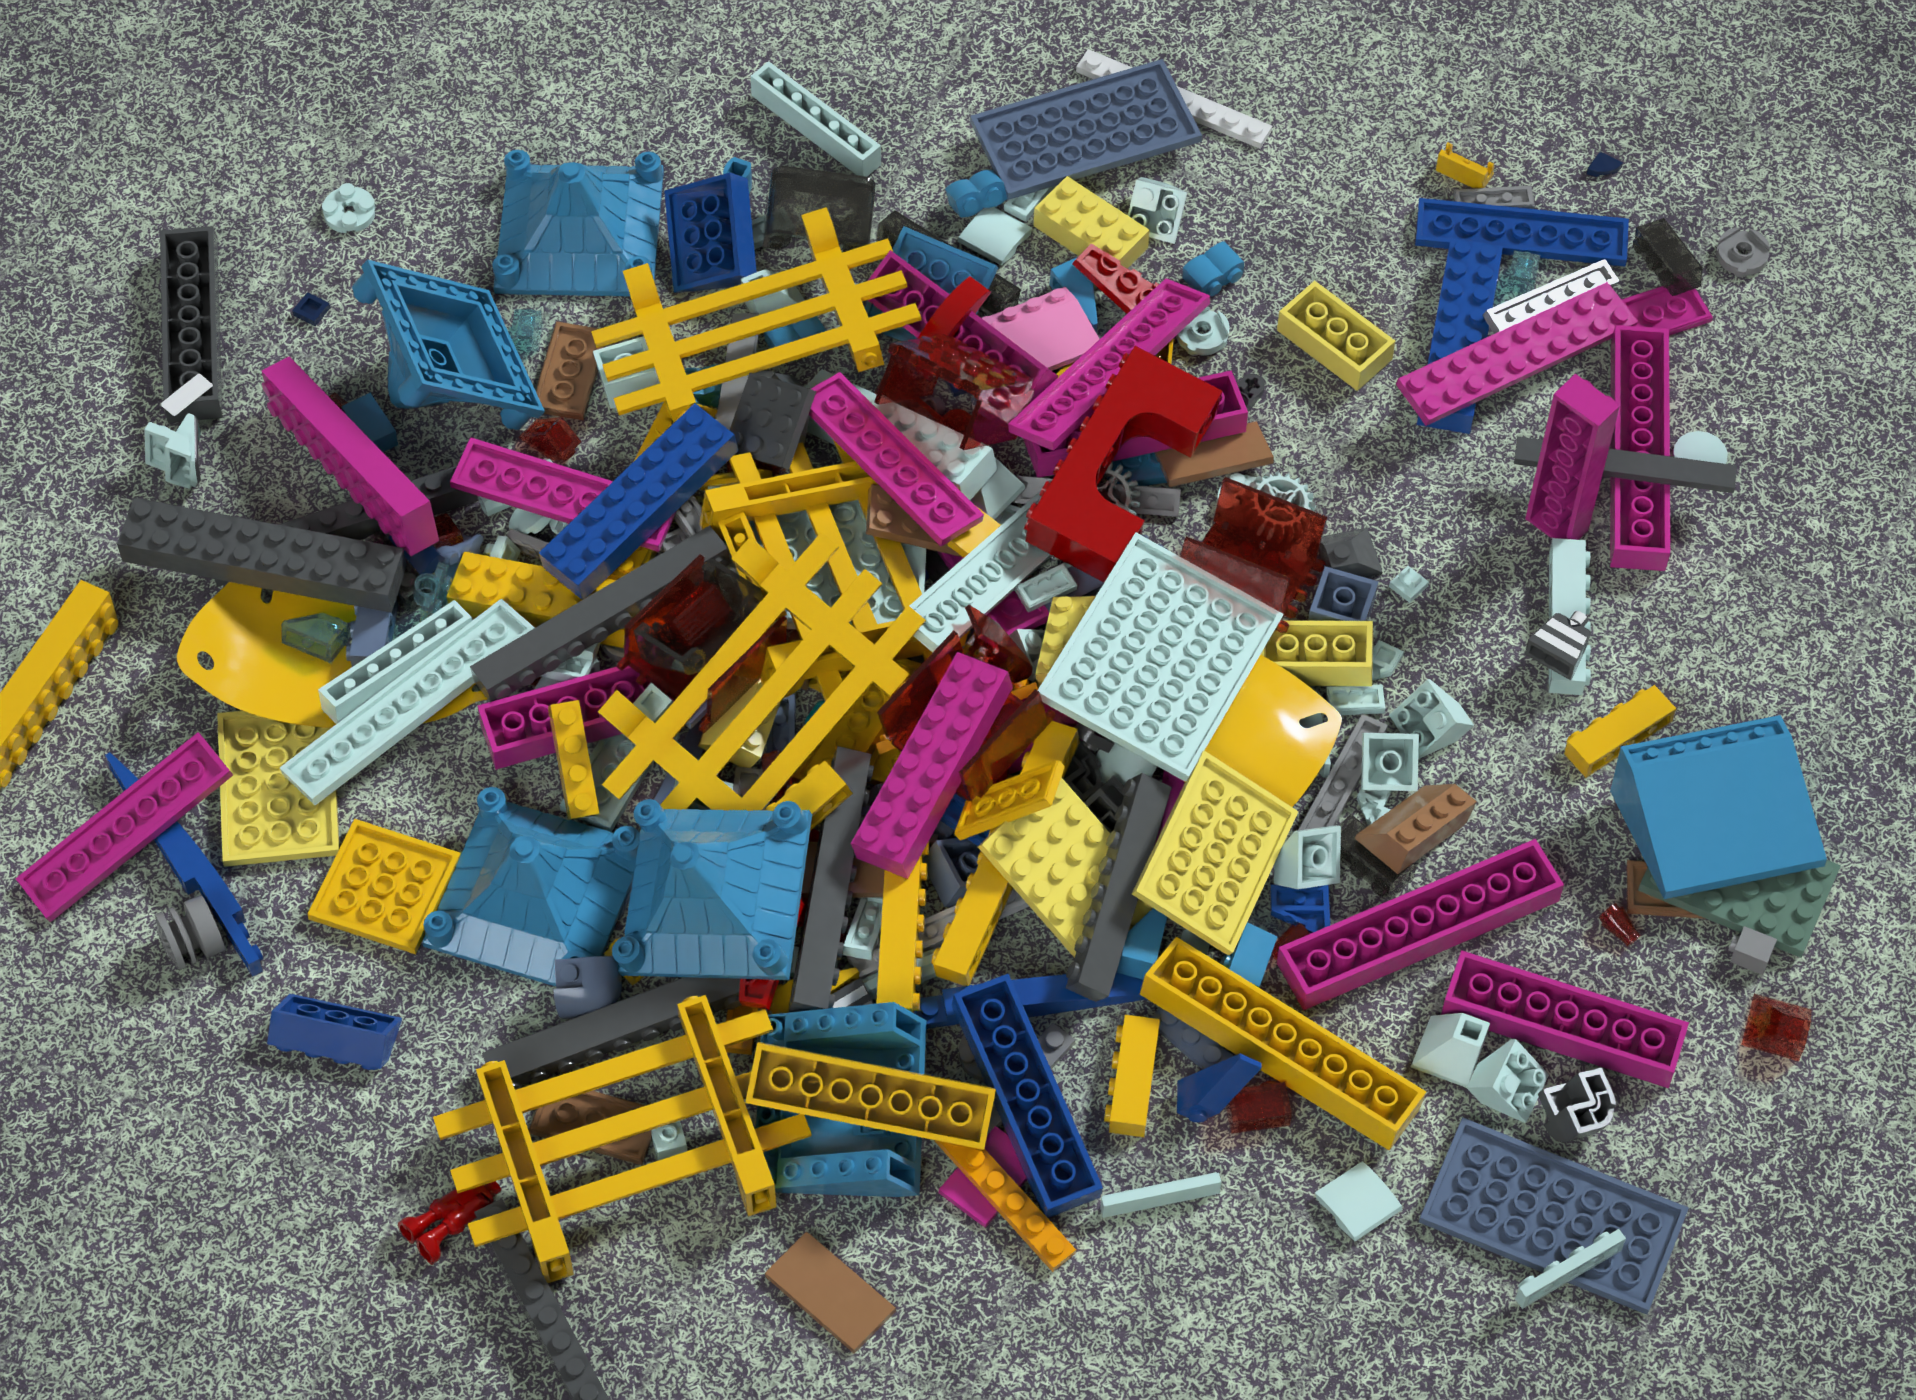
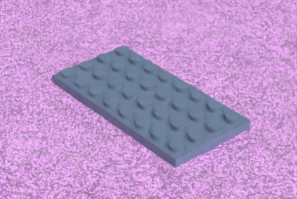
(1085, 128)
(1546, 1206)

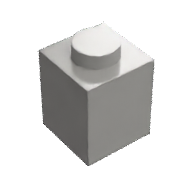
(1752, 950)

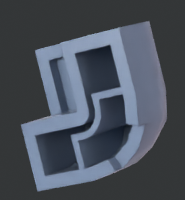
(585, 985)

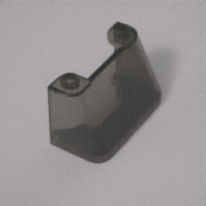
(802, 190)
(662, 649)

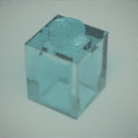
(1523, 272)
(527, 329)

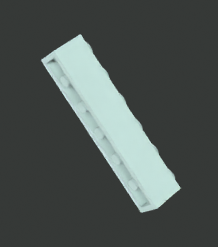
(815, 120)
(1566, 595)
(382, 667)

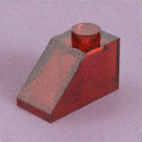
(551, 438)

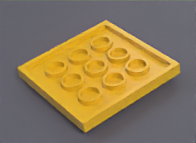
(383, 886)

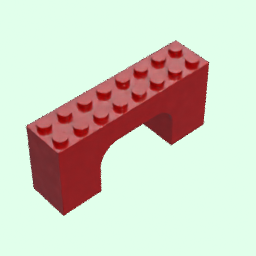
(1141, 401)

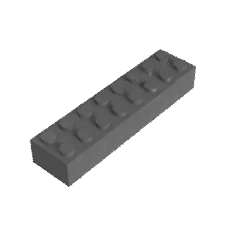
(191, 317)

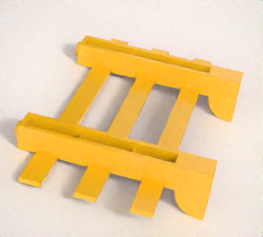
(842, 297)
(814, 492)
(828, 628)
(522, 1158)

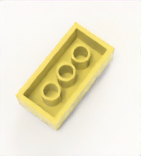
(1082, 218)
(1335, 335)
(1061, 623)
(1325, 652)

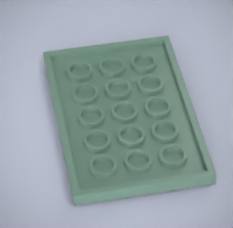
(1775, 906)

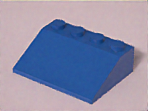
(710, 233)

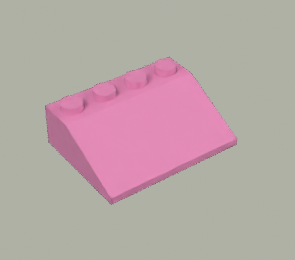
(1048, 328)

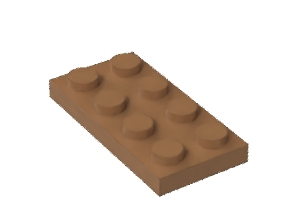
(891, 522)

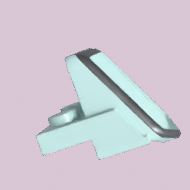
(175, 451)

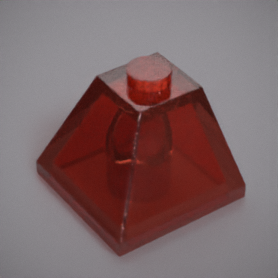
(1777, 1027)

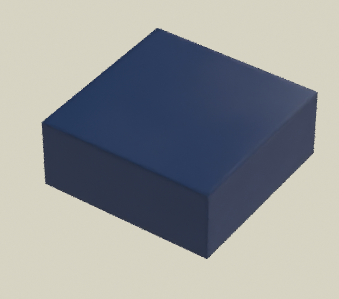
(311, 309)

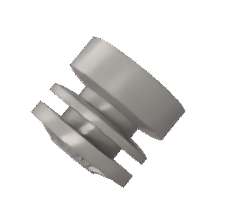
(189, 932)

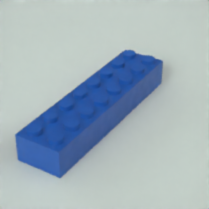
(1464, 297)
(638, 501)
(1027, 1096)

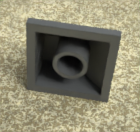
(1350, 553)

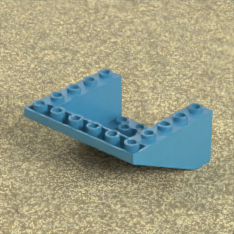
(1718, 806)
(843, 1155)

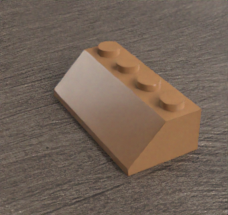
(1417, 825)

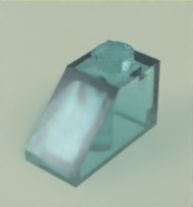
(316, 635)

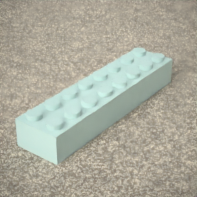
(938, 443)

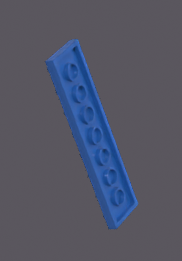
(1524, 230)

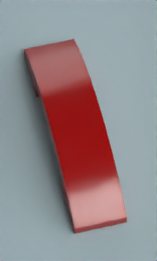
(956, 308)

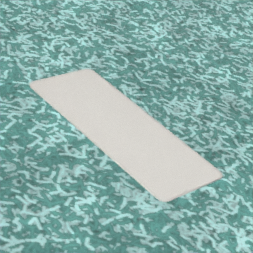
(186, 394)

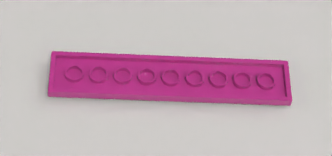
(1515, 353)
(1072, 395)

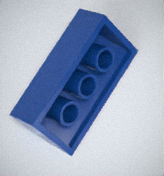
(333, 1031)

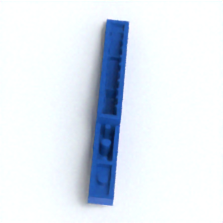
(197, 873)
(1038, 996)

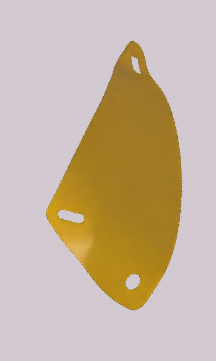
(259, 670)
(1264, 735)

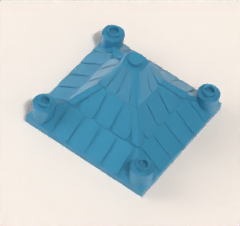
(577, 226)
(447, 344)
(532, 890)
(715, 892)

